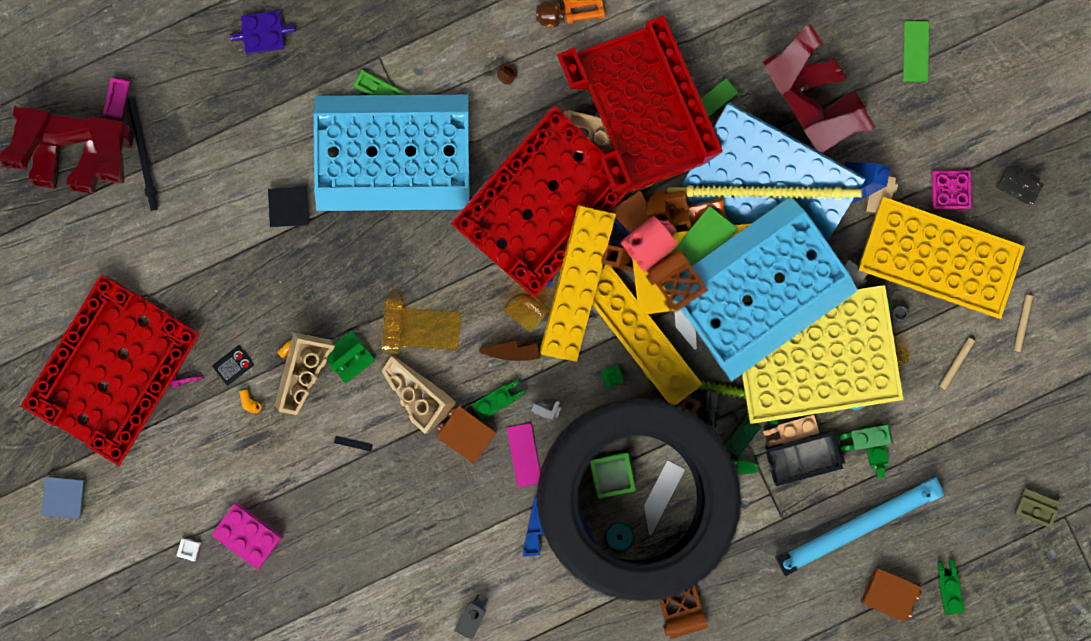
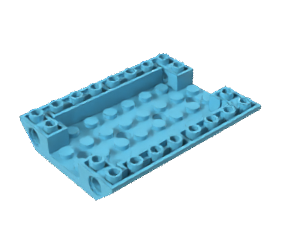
(391, 177)
(748, 267)

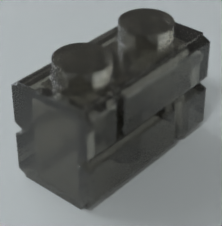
(1020, 185)

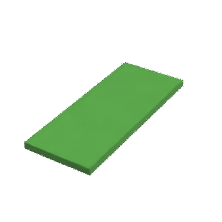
(916, 51)

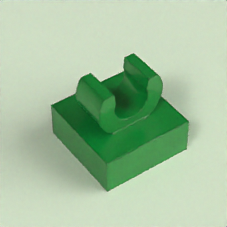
(612, 376)

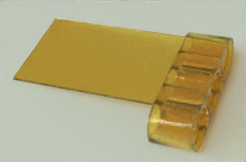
(418, 328)

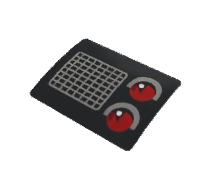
(233, 365)

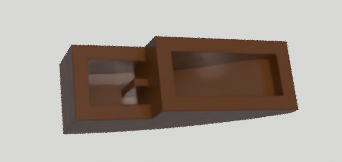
(510, 351)

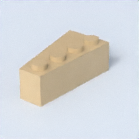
(303, 363)

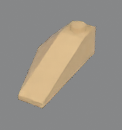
(421, 398)

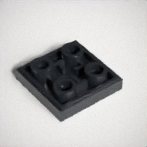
(288, 207)

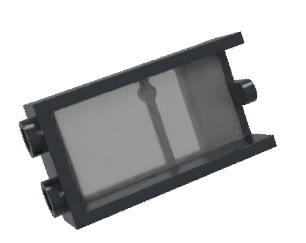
(804, 458)

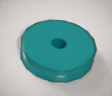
(619, 544)

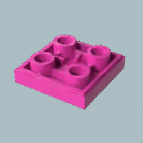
(951, 189)

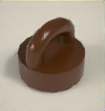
(506, 74)

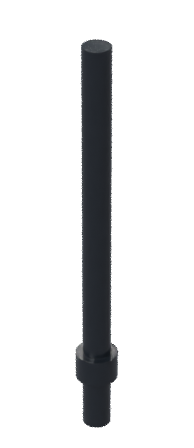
(150, 191)

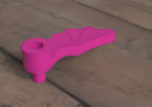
(176, 383)

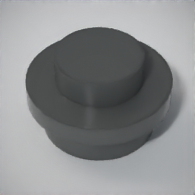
(899, 313)

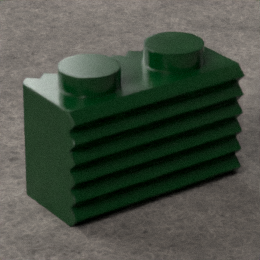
(741, 436)

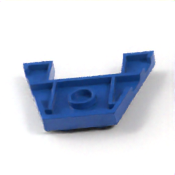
(531, 544)

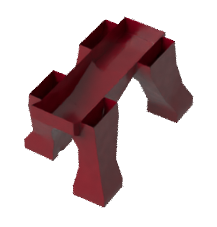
(794, 76)
(42, 135)

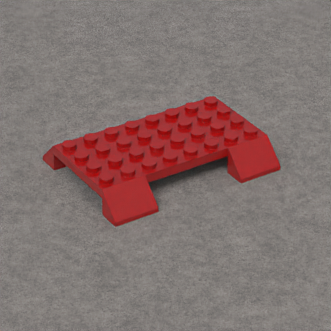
(644, 106)

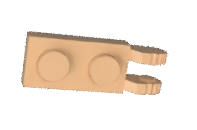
(793, 430)

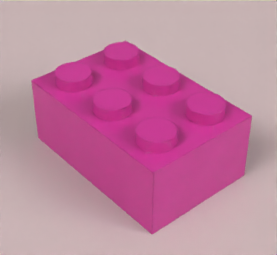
(247, 535)

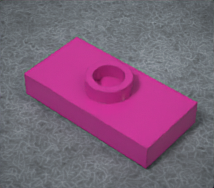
(116, 98)

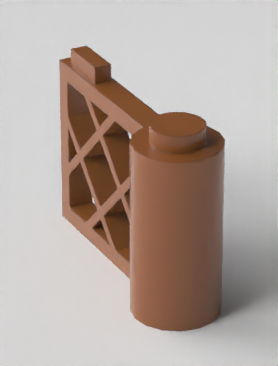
(670, 271)
(685, 621)

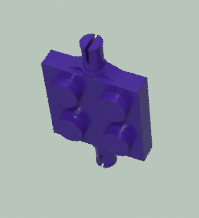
(262, 32)

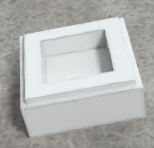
(188, 549)

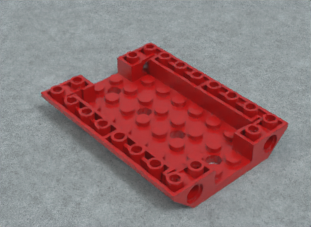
(537, 244)
(91, 355)

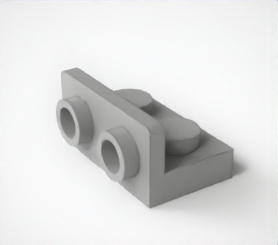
(542, 410)

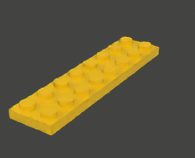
(577, 283)
(643, 339)

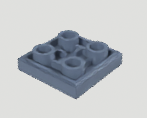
(62, 497)

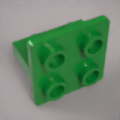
(349, 357)

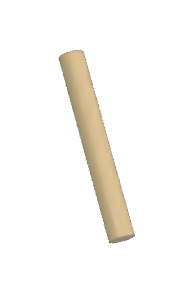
(1023, 323)
(956, 364)

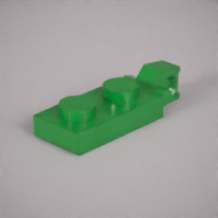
(877, 457)

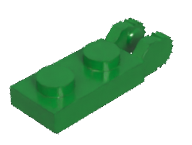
(496, 400)
(868, 437)
(950, 589)

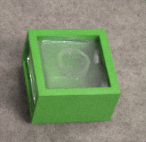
(612, 475)

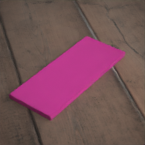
(523, 455)

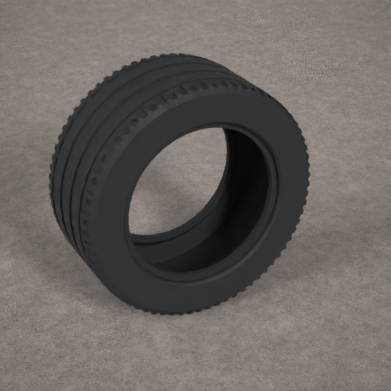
(714, 517)

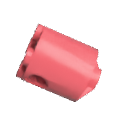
(650, 242)

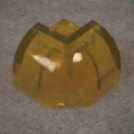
(526, 310)

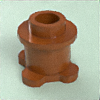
(695, 404)

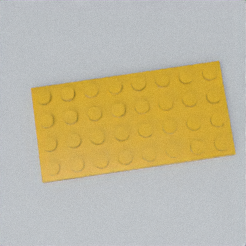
(940, 258)

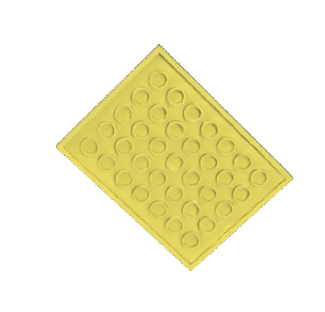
(830, 365)

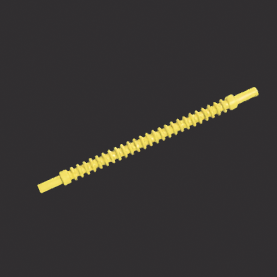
(838, 192)

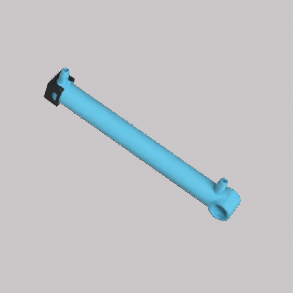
(859, 526)

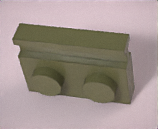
(1037, 508)

